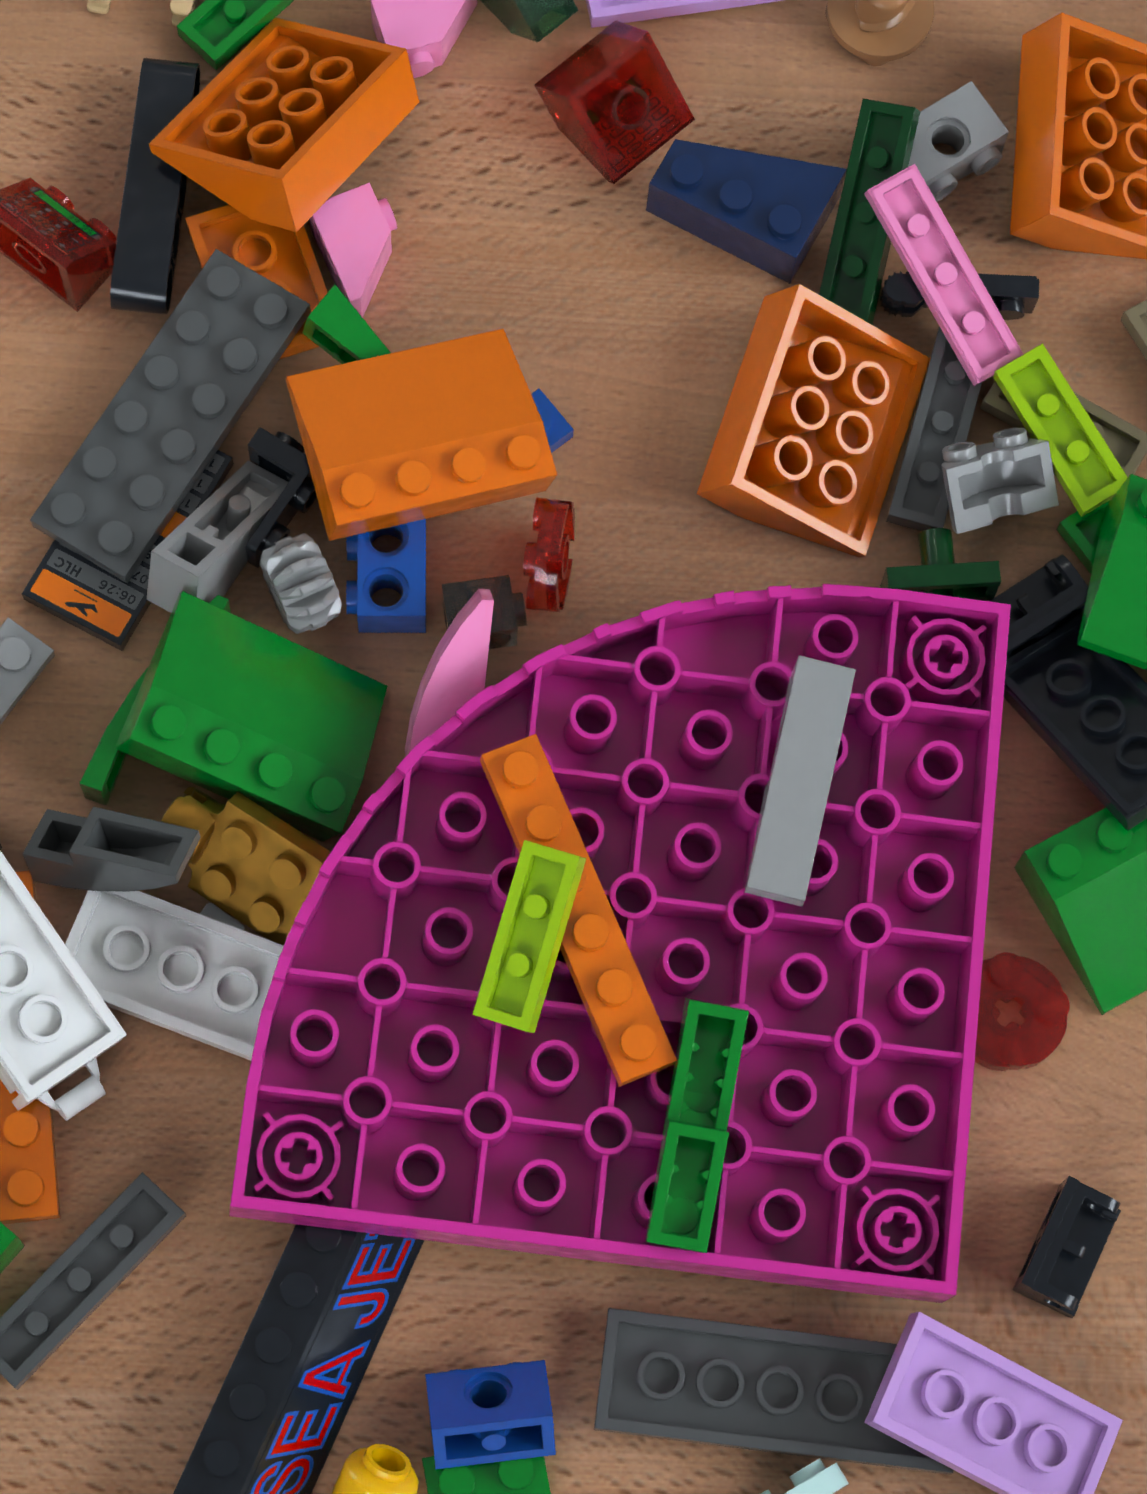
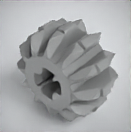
(300, 583)

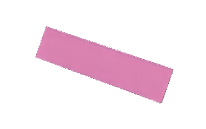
(943, 274)

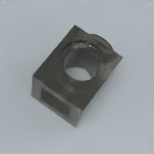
(507, 609)

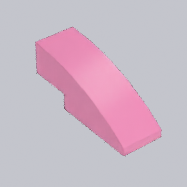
(454, 670)

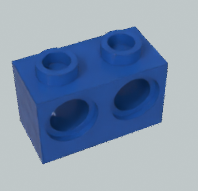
(398, 570)

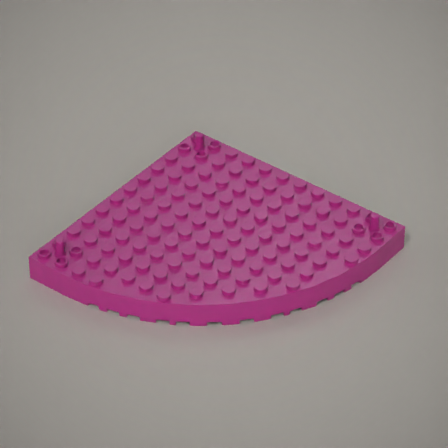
(856, 1066)

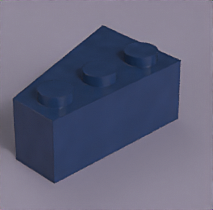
(746, 202)

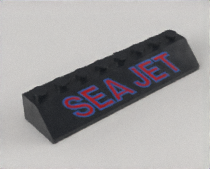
(300, 1363)

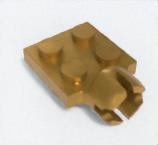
(248, 860)

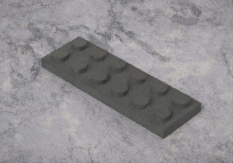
(171, 416)
(747, 1389)

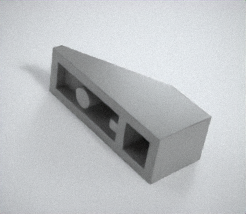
(211, 543)

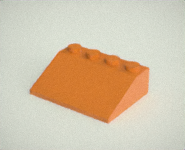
(290, 120)
(1081, 140)
(814, 422)
(420, 433)

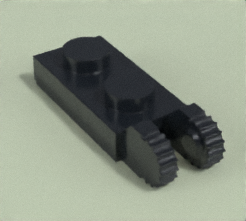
(1010, 293)

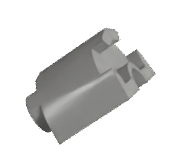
(997, 479)

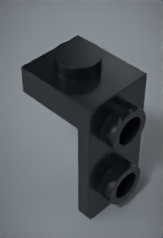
(287, 460)

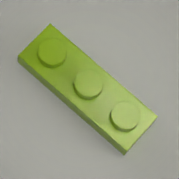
(1056, 415)
(529, 936)

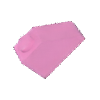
(422, 27)
(355, 241)

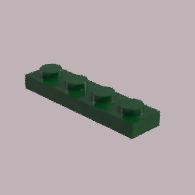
(858, 239)

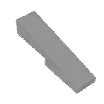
(799, 780)

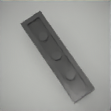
(939, 421)
(84, 1277)

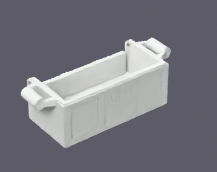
(47, 1008)

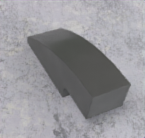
(108, 851)

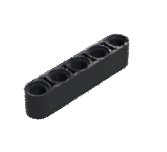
(152, 193)

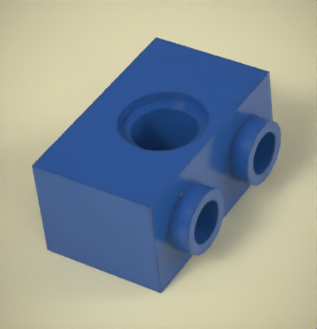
(490, 1414)

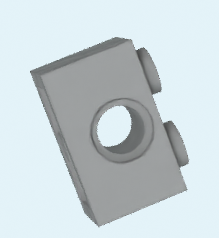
(968, 126)

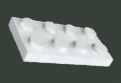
(175, 967)

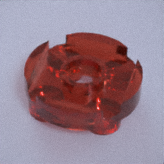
(548, 559)
(1042, 1007)

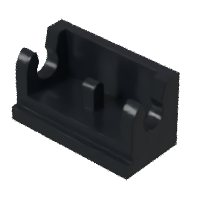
(1043, 602)
(1068, 1246)

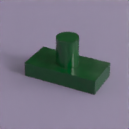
(941, 574)

